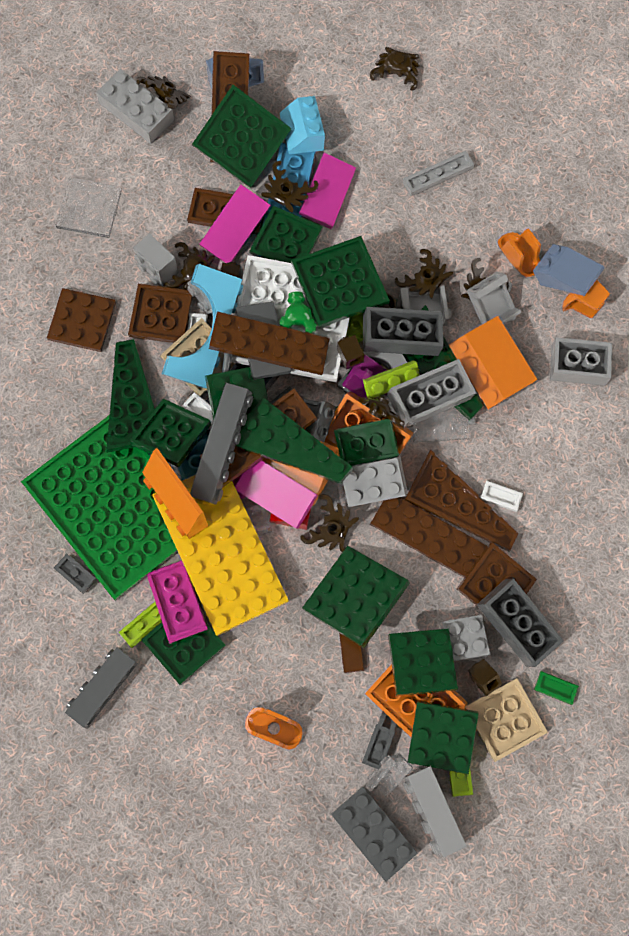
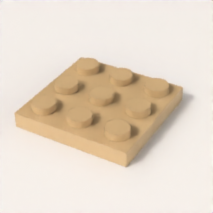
(190, 343)
(506, 720)

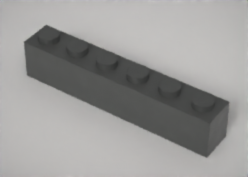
(221, 444)

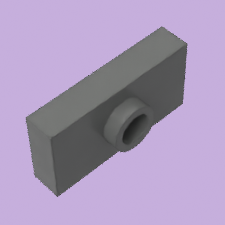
(75, 573)

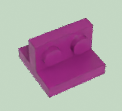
(362, 371)

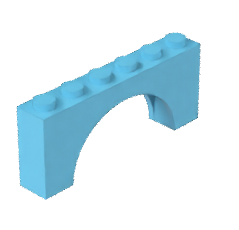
(222, 293)

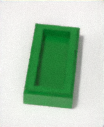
(556, 688)

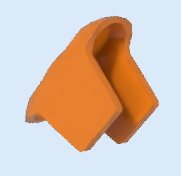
(521, 251)
(588, 304)
(259, 720)

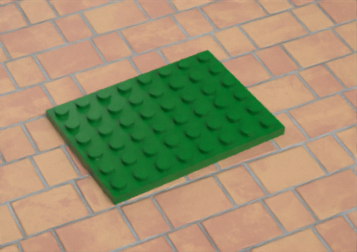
(104, 509)

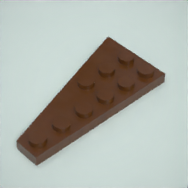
(450, 498)

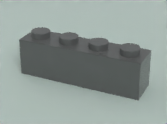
(101, 687)

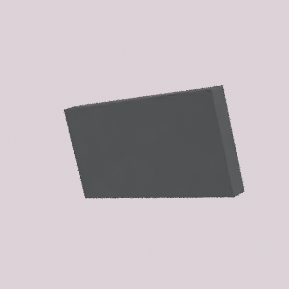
(264, 313)

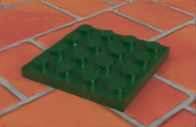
(241, 136)
(339, 281)
(356, 596)

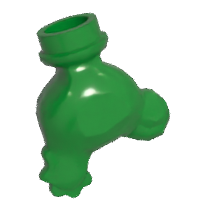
(298, 313)

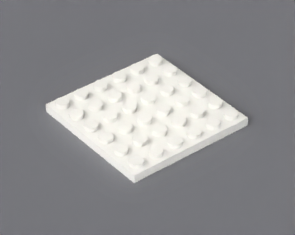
(273, 280)

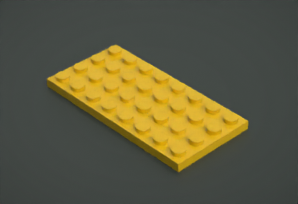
(227, 562)

